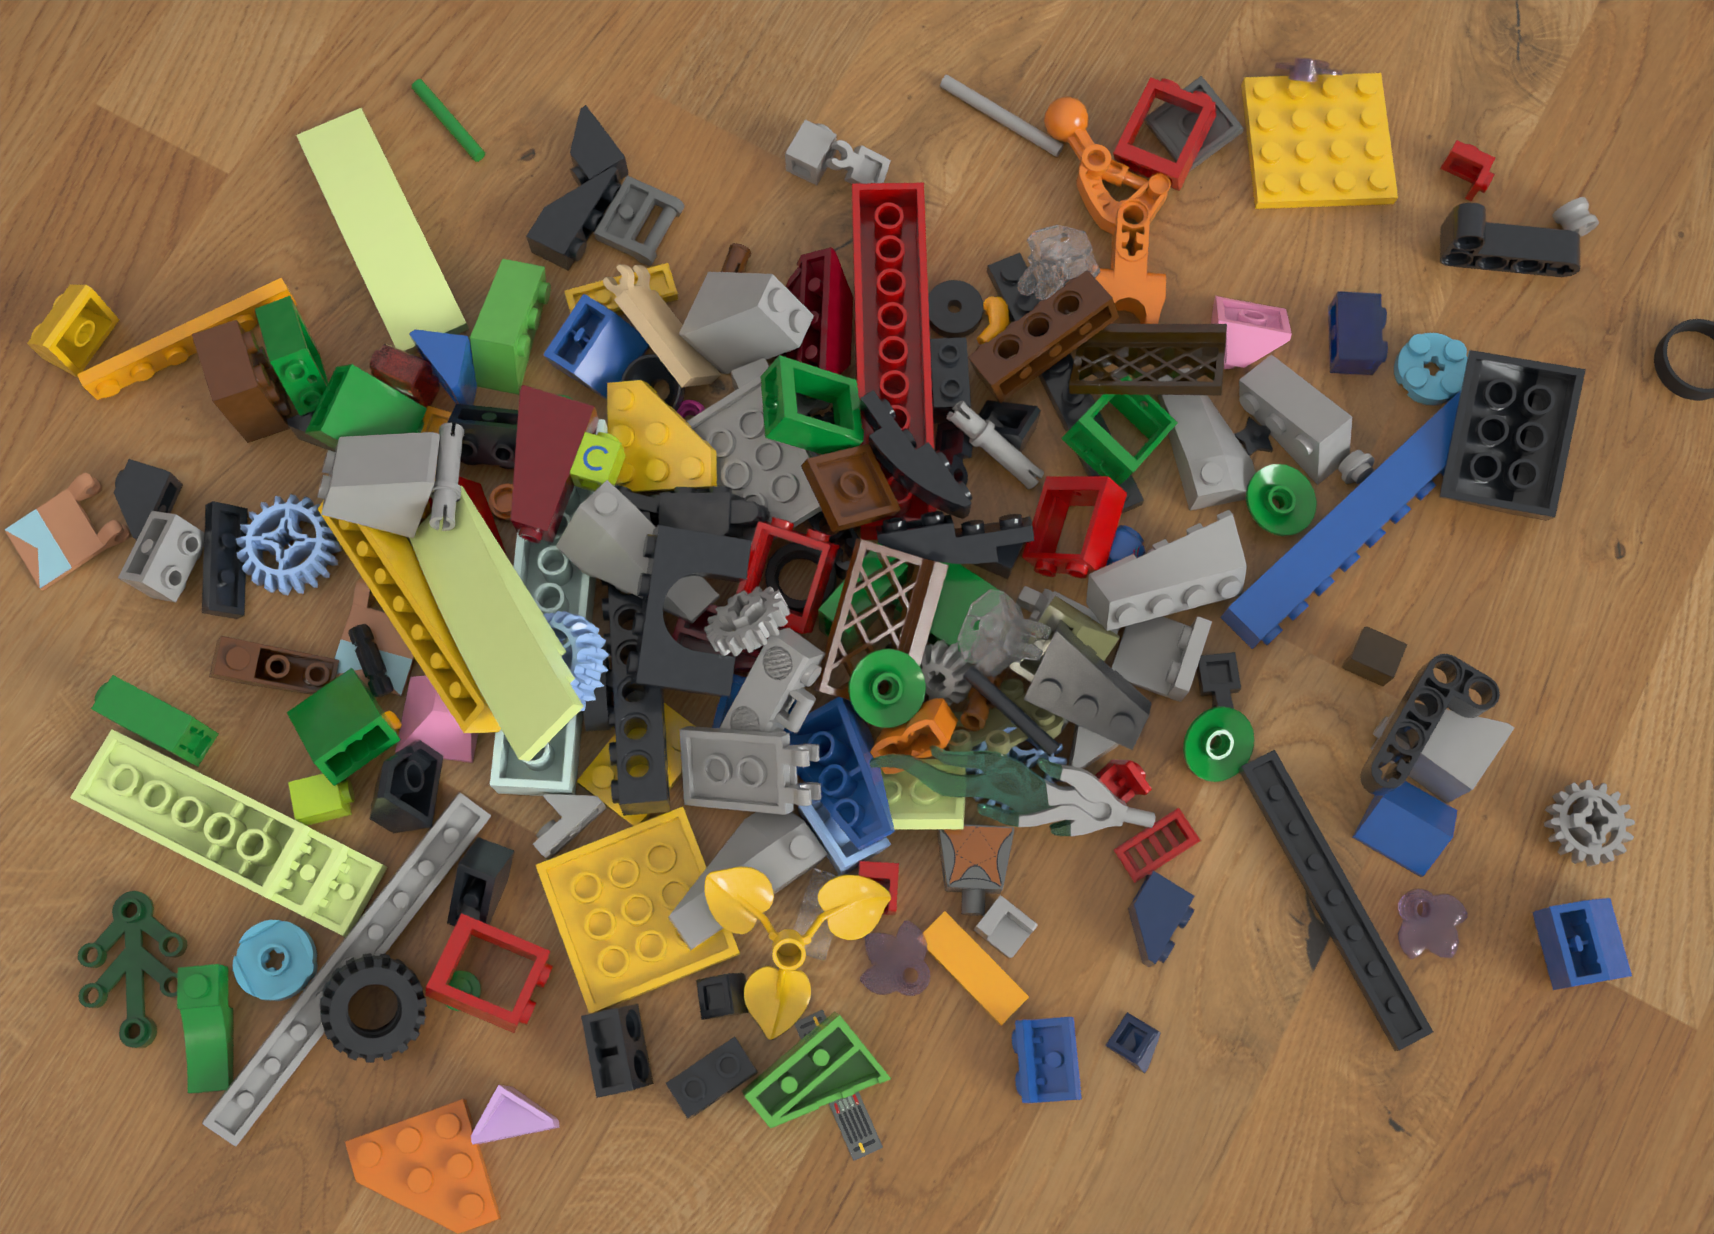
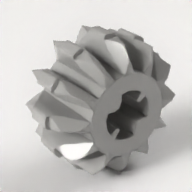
(944, 672)

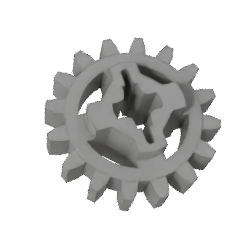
(747, 621)
(1586, 839)

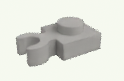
(861, 165)

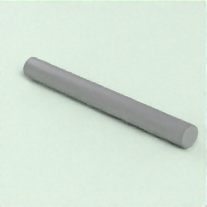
(1001, 115)

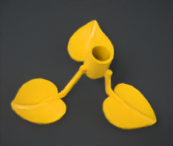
(742, 895)

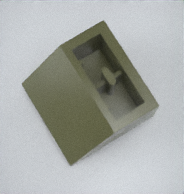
(1081, 625)

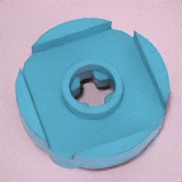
(1435, 348)
(296, 968)

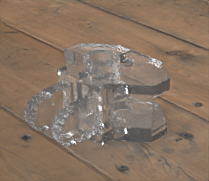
(1056, 261)
(1001, 634)

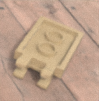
(659, 327)

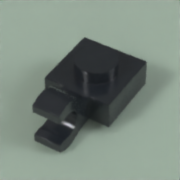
(955, 447)
(1219, 677)

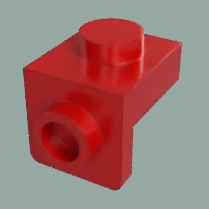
(1471, 165)
(1124, 779)

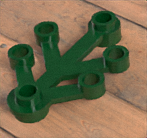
(133, 963)

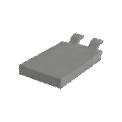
(745, 770)

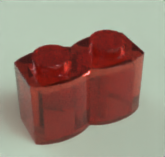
(405, 374)

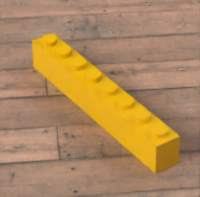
(401, 589)

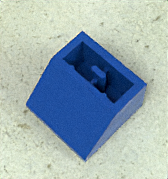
(595, 346)
(1581, 943)

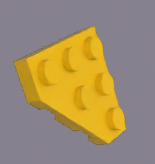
(656, 441)

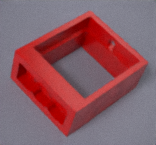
(1149, 164)
(1050, 515)
(759, 551)
(439, 988)

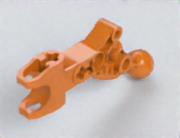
(1128, 278)

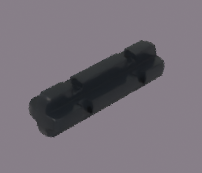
(370, 660)

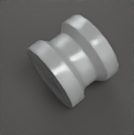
(1576, 217)

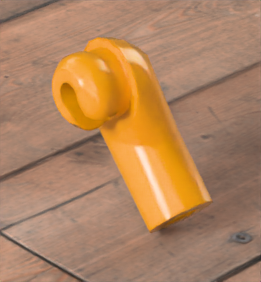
(998, 317)

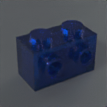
(1356, 333)

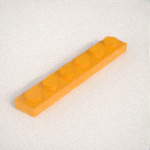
(176, 344)

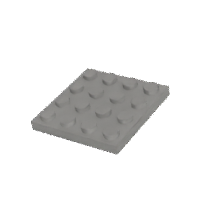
(754, 464)

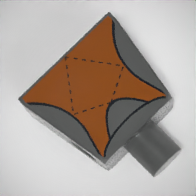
(975, 862)

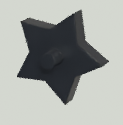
(1254, 437)

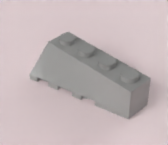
(1171, 576)

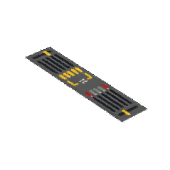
(848, 1112)

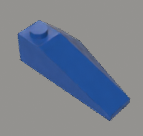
(849, 785)

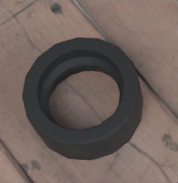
(792, 552)

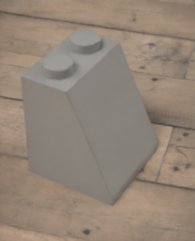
(744, 319)
(380, 480)
(1454, 753)

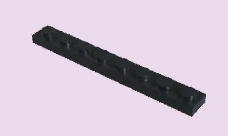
(1055, 380)
(1335, 901)

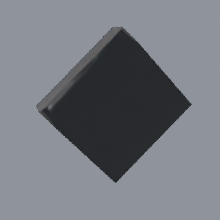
(722, 995)

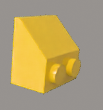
(73, 329)

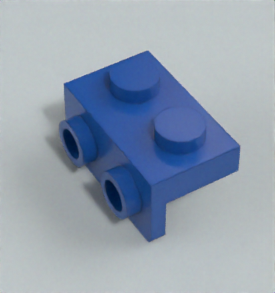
(1046, 1060)

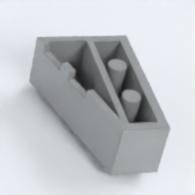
(1298, 416)

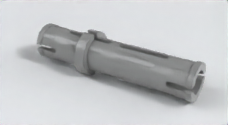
(984, 435)
(446, 488)

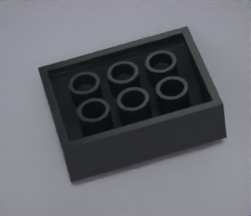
(1512, 434)

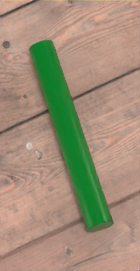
(448, 120)

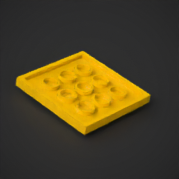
(1319, 141)
(616, 908)

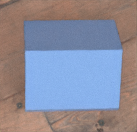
(840, 849)

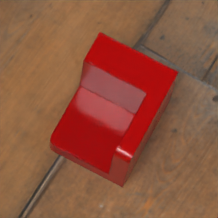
(887, 876)

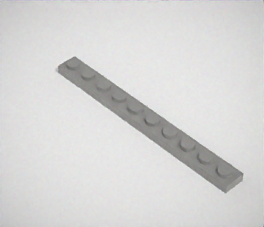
(372, 934)

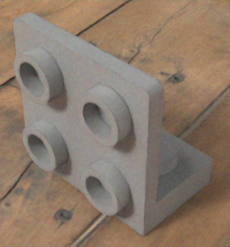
(1162, 655)

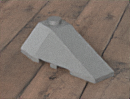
(1206, 451)
(608, 543)
(769, 842)

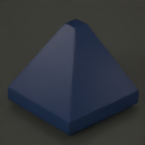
(1134, 1042)

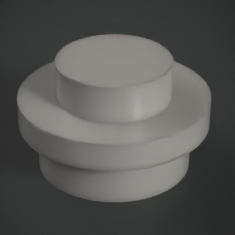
(1356, 467)

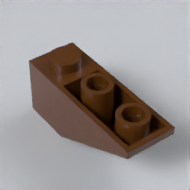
(271, 666)

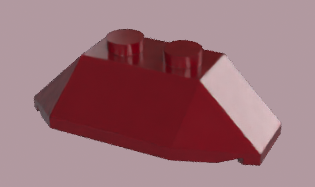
(826, 294)

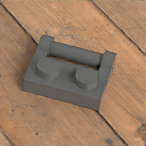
(628, 215)

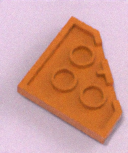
(429, 1167)

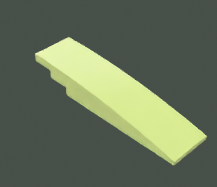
(380, 230)
(498, 629)
(229, 833)

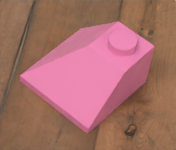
(1251, 329)
(430, 721)

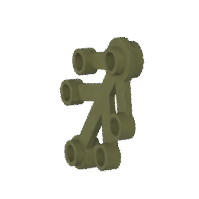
(996, 722)

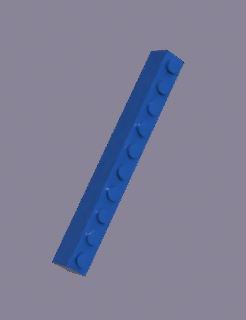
(1343, 532)

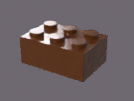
(242, 380)

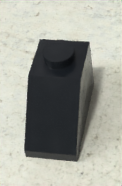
(594, 150)
(143, 490)
(480, 881)

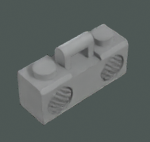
(774, 684)

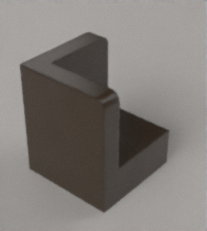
(1375, 656)

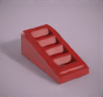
(1185, 827)

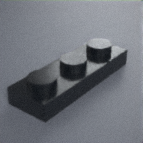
(222, 570)

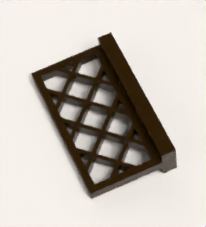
(1160, 345)

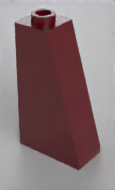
(546, 448)

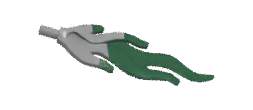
(1035, 801)

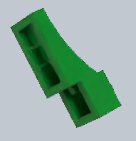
(207, 1026)

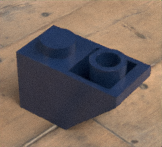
(1156, 914)

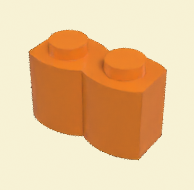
(928, 727)

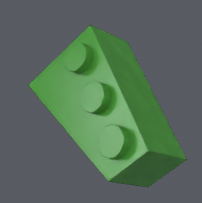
(508, 325)
(814, 1072)

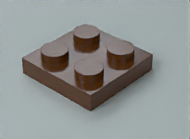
(850, 487)

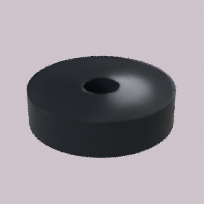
(954, 294)

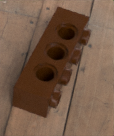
(1063, 334)

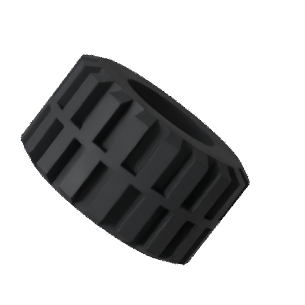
(383, 1040)

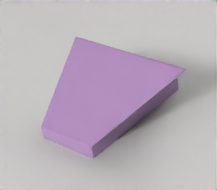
(510, 1116)

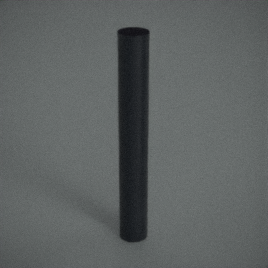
(1011, 711)

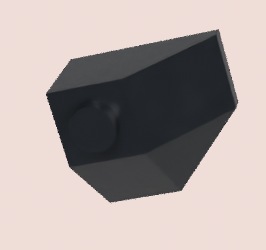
(407, 789)

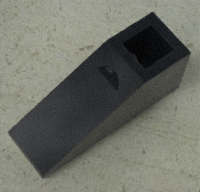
(568, 222)

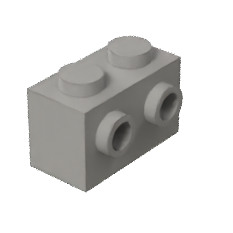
(163, 556)

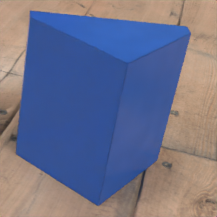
(450, 362)
(1407, 827)

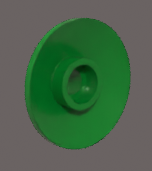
(1290, 490)
(904, 692)
(1229, 751)

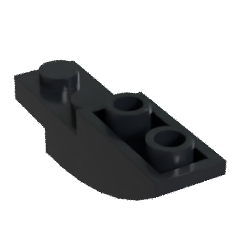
(918, 470)
(938, 541)

